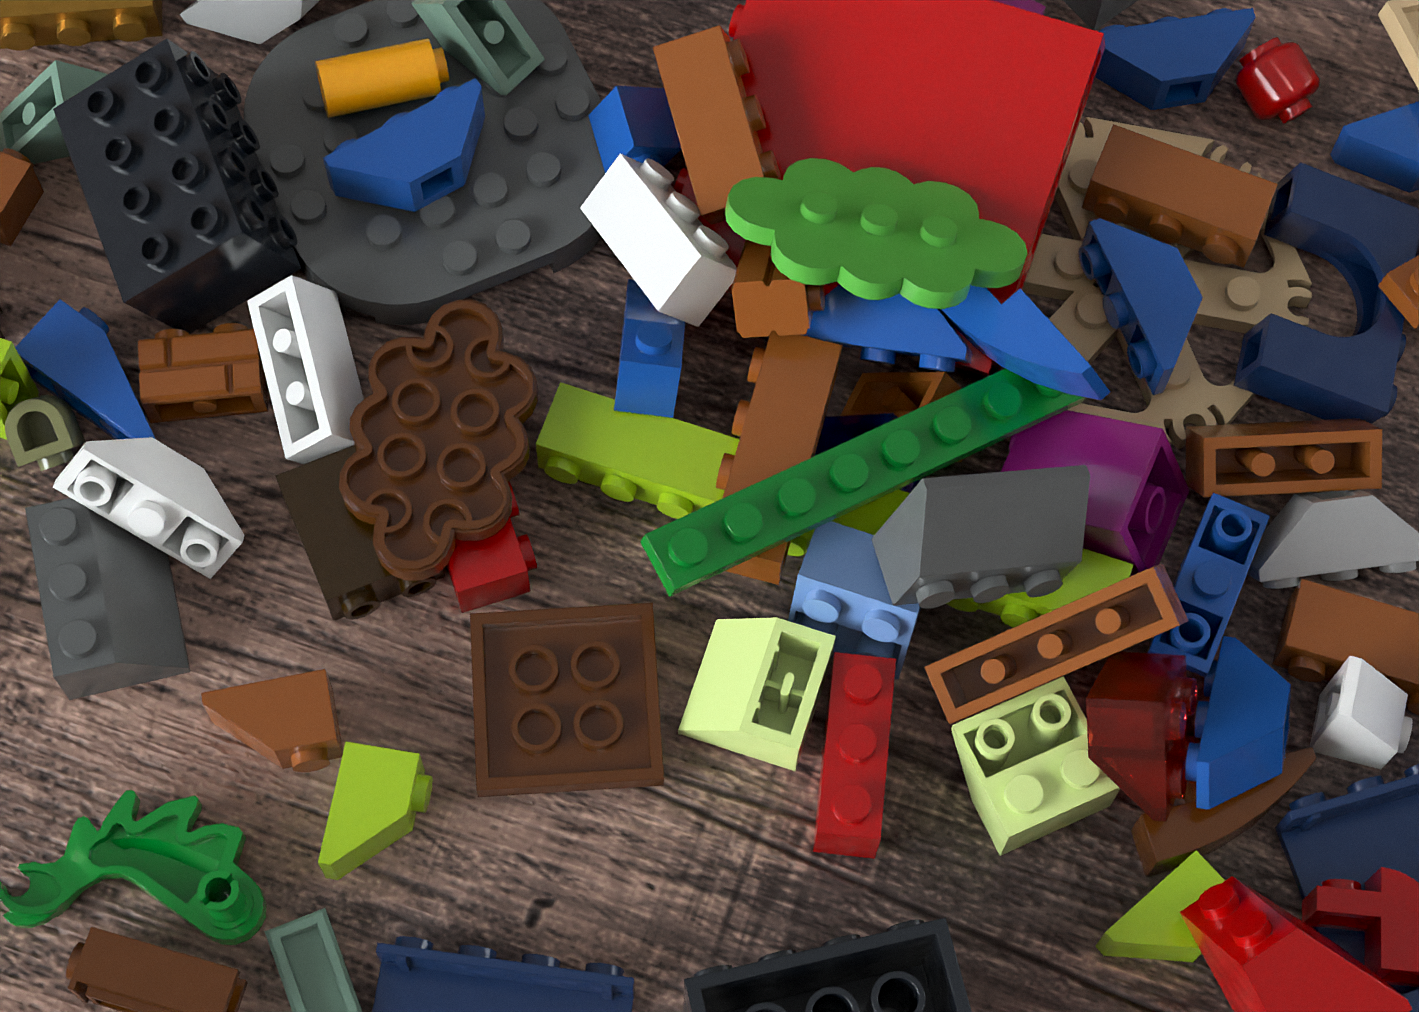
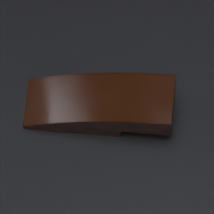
(1189, 828)

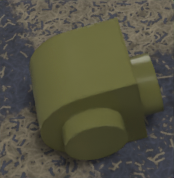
(43, 431)

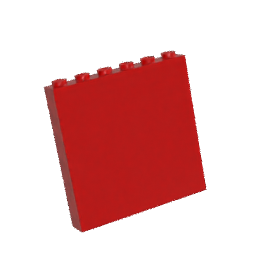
(926, 91)

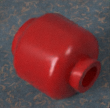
(1277, 80)

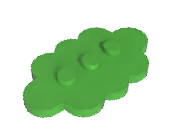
(875, 233)

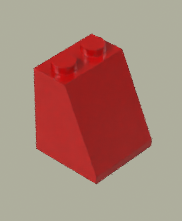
(1277, 961)

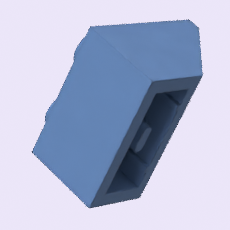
(847, 596)

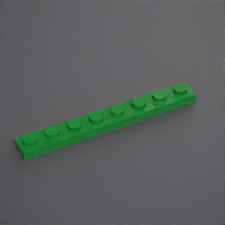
(847, 477)

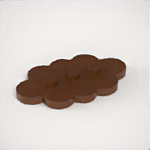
(439, 439)

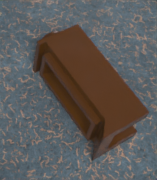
(149, 978)

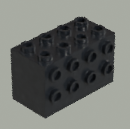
(177, 188)
(890, 971)

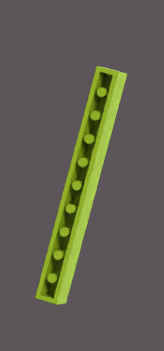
(679, 469)

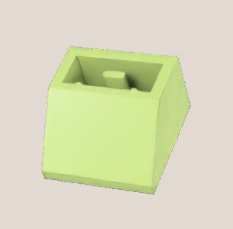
(759, 688)
(1031, 766)

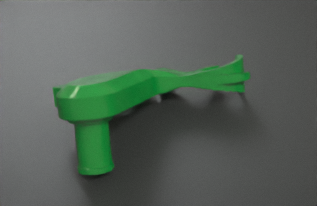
(160, 853)

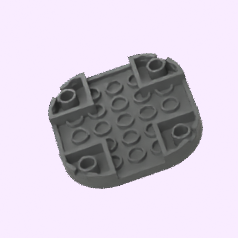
(508, 219)

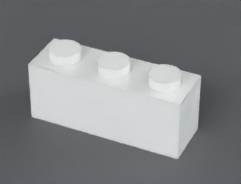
(660, 239)
(306, 367)

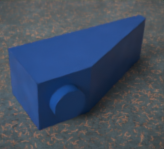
(648, 357)
(77, 363)

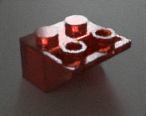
(1142, 727)

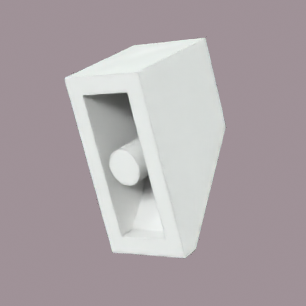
(1361, 716)

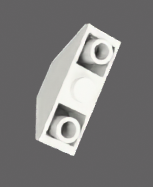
(155, 498)

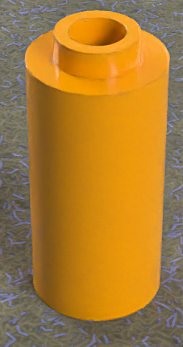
(381, 77)

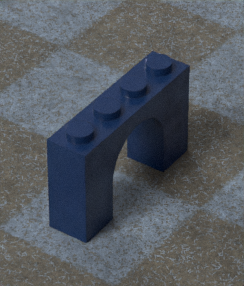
(1364, 240)

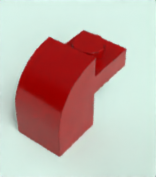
(1383, 911)

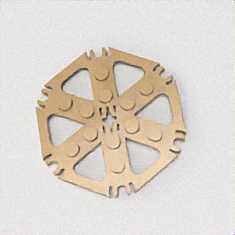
(1230, 296)

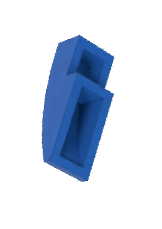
(1024, 342)

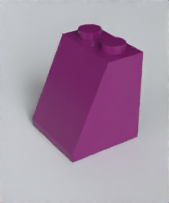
(1132, 485)

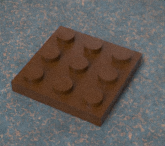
(566, 700)

